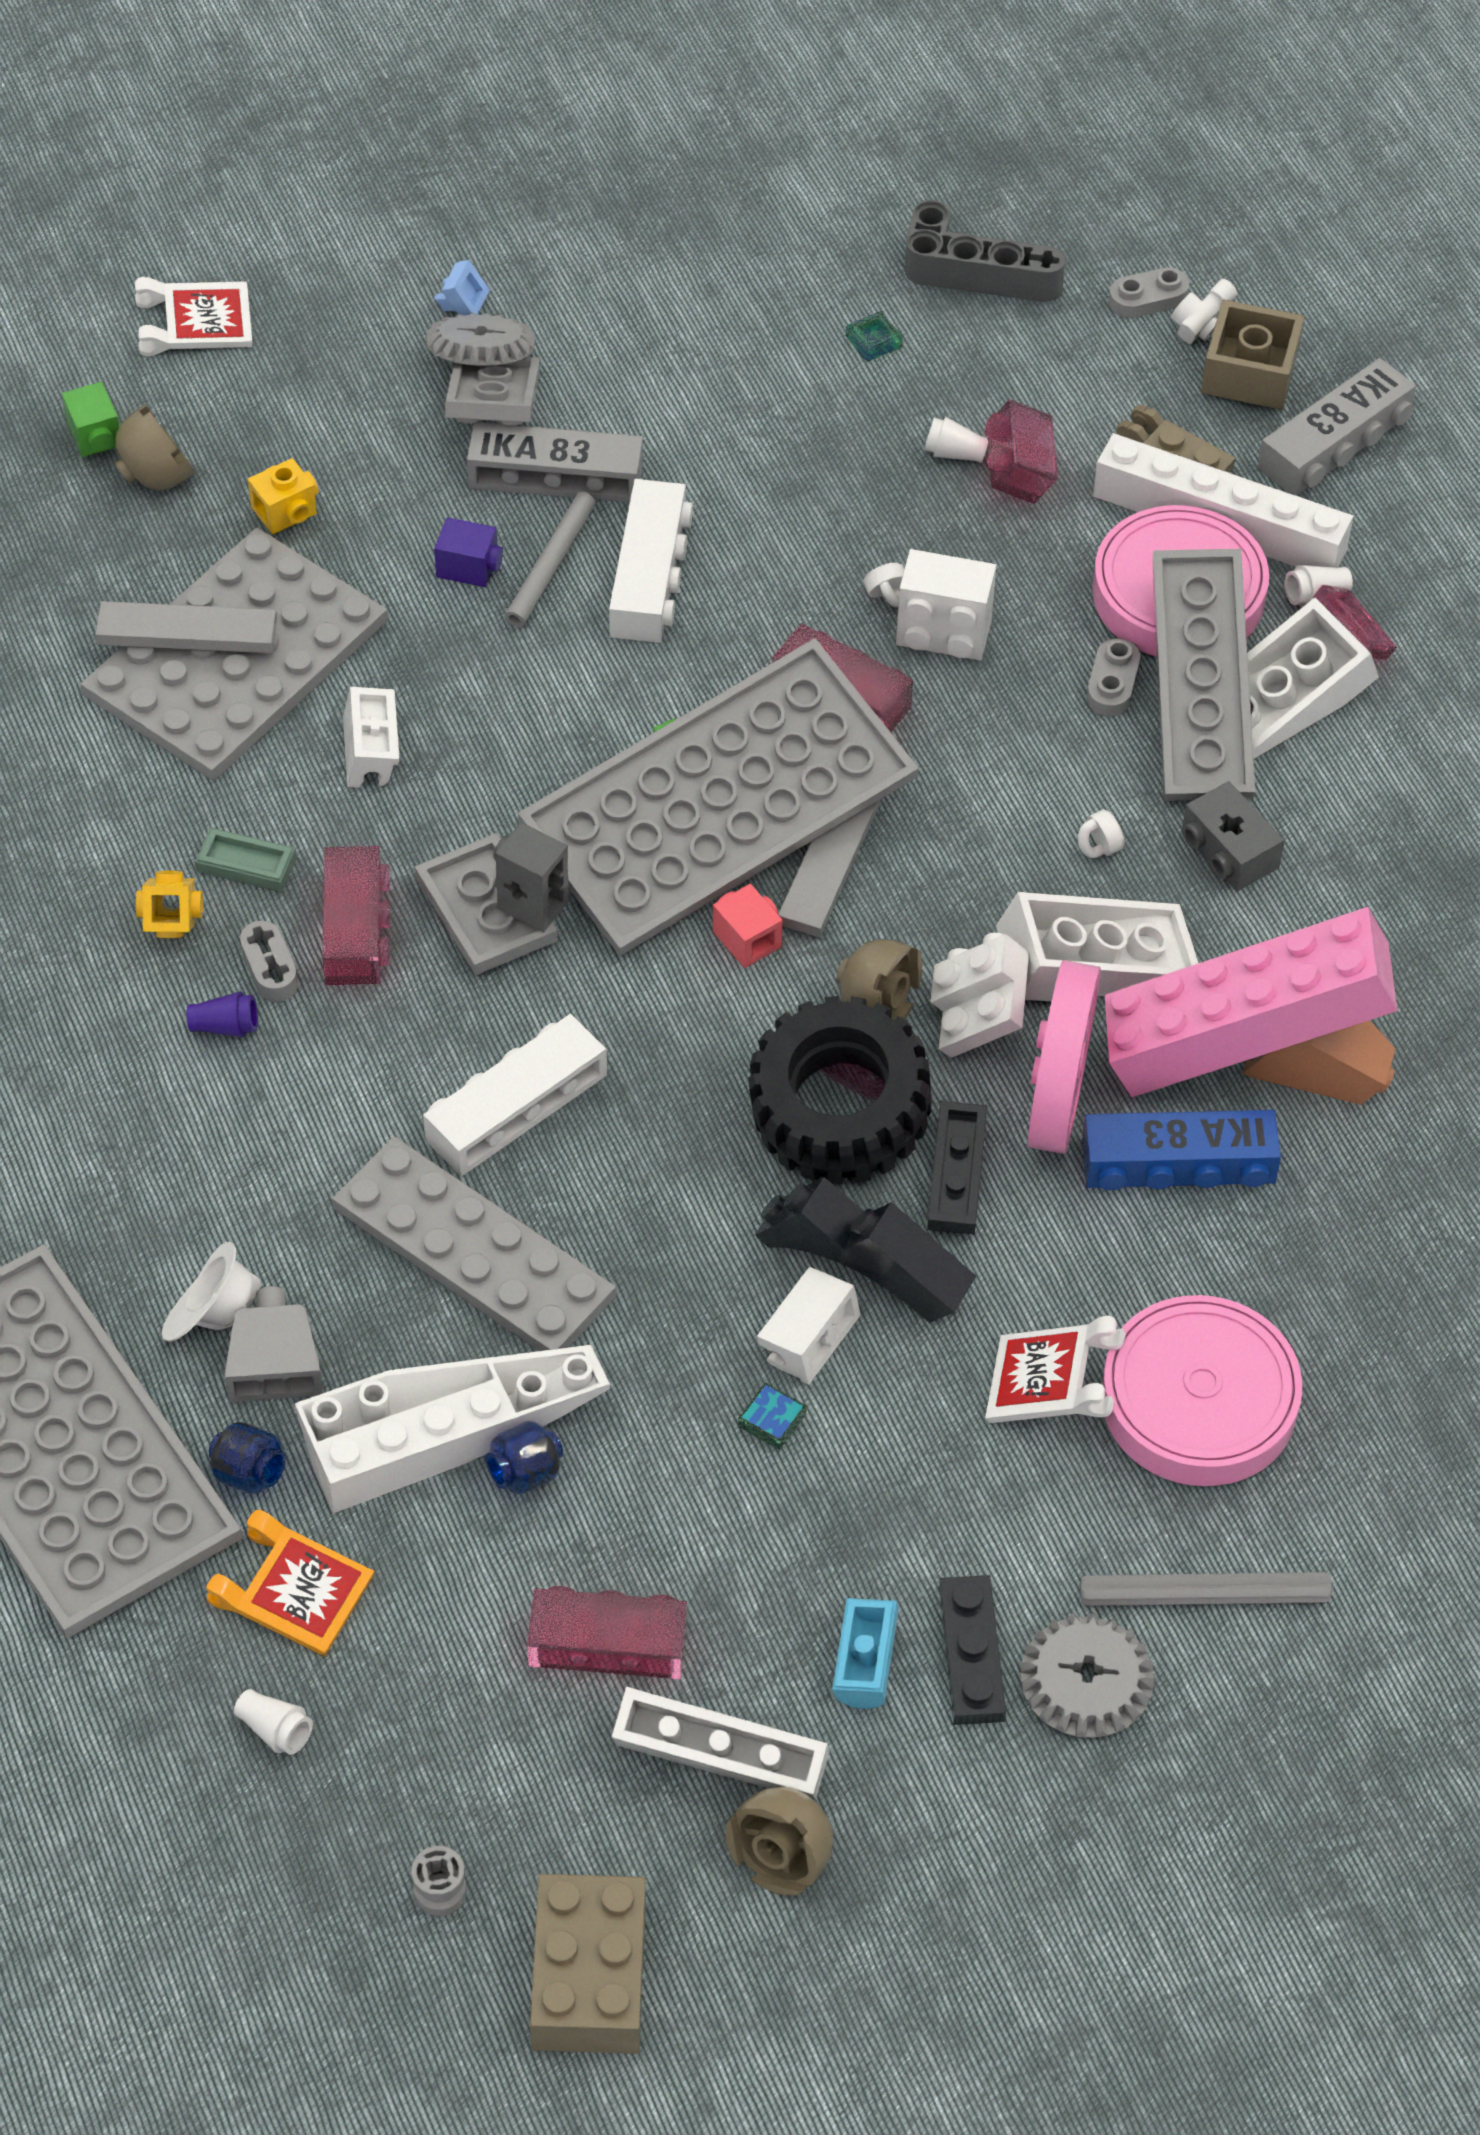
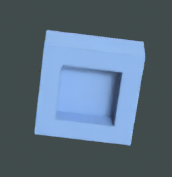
(463, 290)

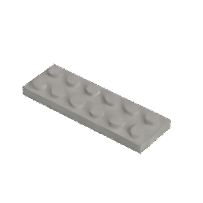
(1202, 672)
(474, 1247)

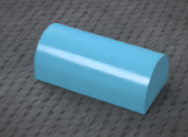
(865, 1652)

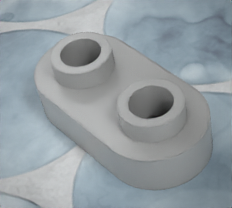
(1148, 292)
(1117, 669)

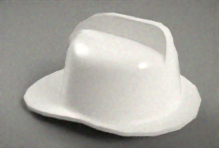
(213, 1296)

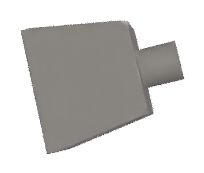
(272, 1351)

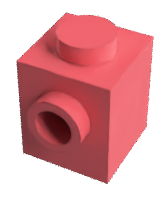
(747, 924)

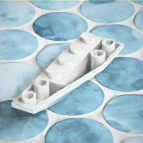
(436, 1417)

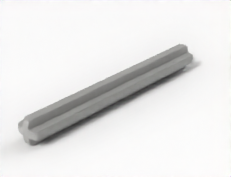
(1205, 1588)

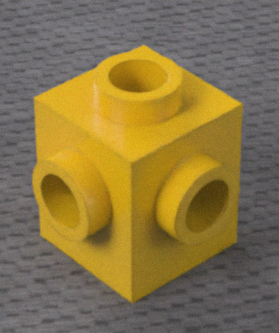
(283, 495)
(159, 917)

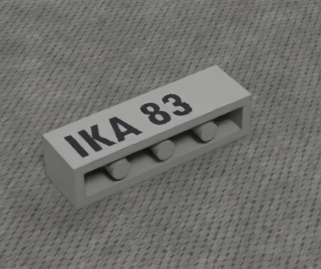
(1337, 427)
(553, 461)

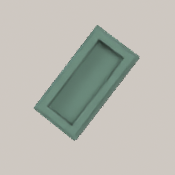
(246, 859)

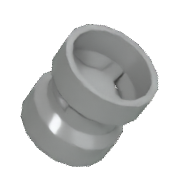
(440, 1892)

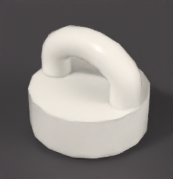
(885, 582)
(1104, 832)

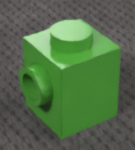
(91, 418)

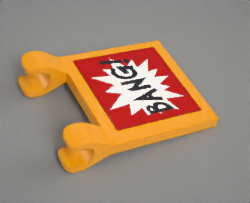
(299, 1589)

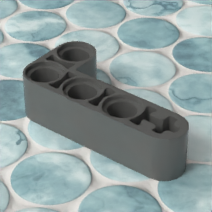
(979, 262)

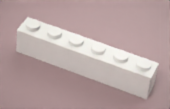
(1281, 523)

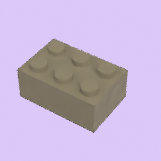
(588, 1964)

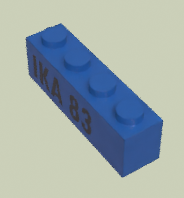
(1181, 1149)

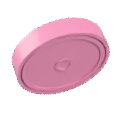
(1125, 573)
(1063, 1056)
(1202, 1390)

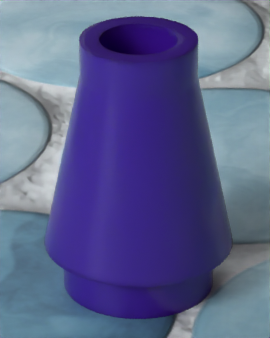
(225, 1015)

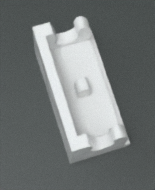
(370, 734)
(810, 1324)

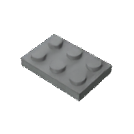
(493, 392)
(466, 901)

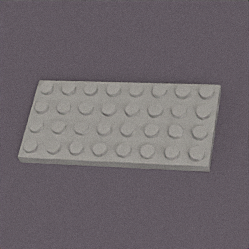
(720, 795)
(90, 1470)

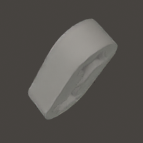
(277, 958)

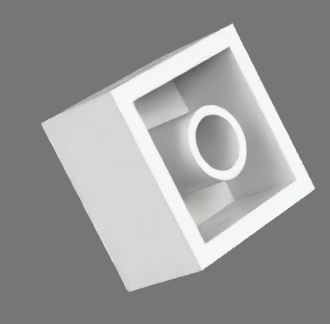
(945, 604)

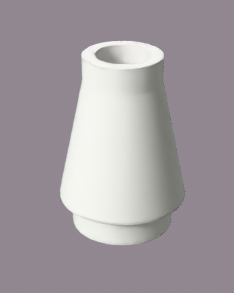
(955, 441)
(1306, 580)
(276, 1722)

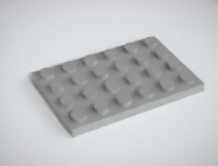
(220, 703)

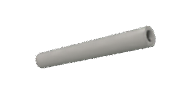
(550, 559)

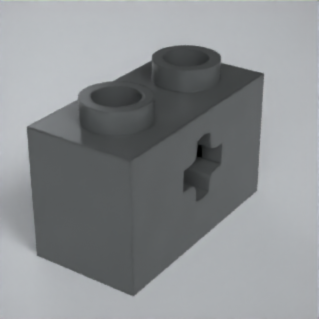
(1232, 836)
(531, 876)

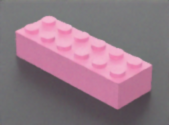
(1250, 1002)

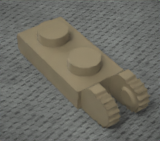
(1172, 439)

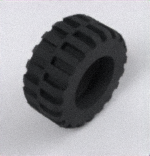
(845, 1143)

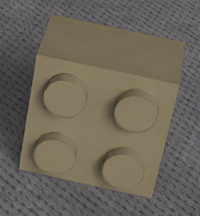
(1252, 354)

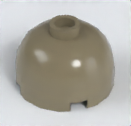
(150, 453)
(882, 974)
(781, 1839)

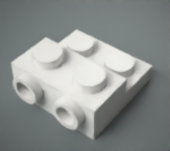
(980, 993)

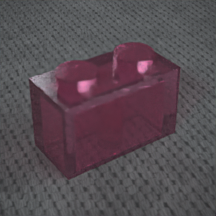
(1021, 451)

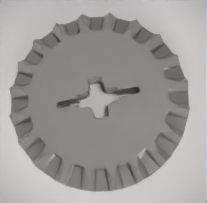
(480, 339)
(1080, 1707)

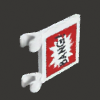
(195, 315)
(1045, 1370)

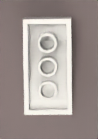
(1303, 675)
(1121, 936)

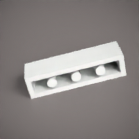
(648, 561)
(515, 1094)
(719, 1743)

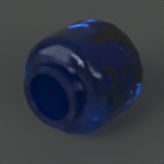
(246, 1457)
(524, 1457)

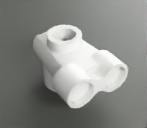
(1199, 317)

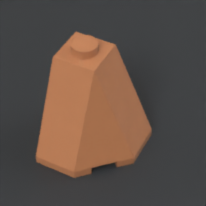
(1338, 1065)

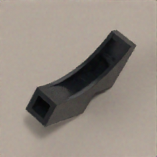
(874, 1243)

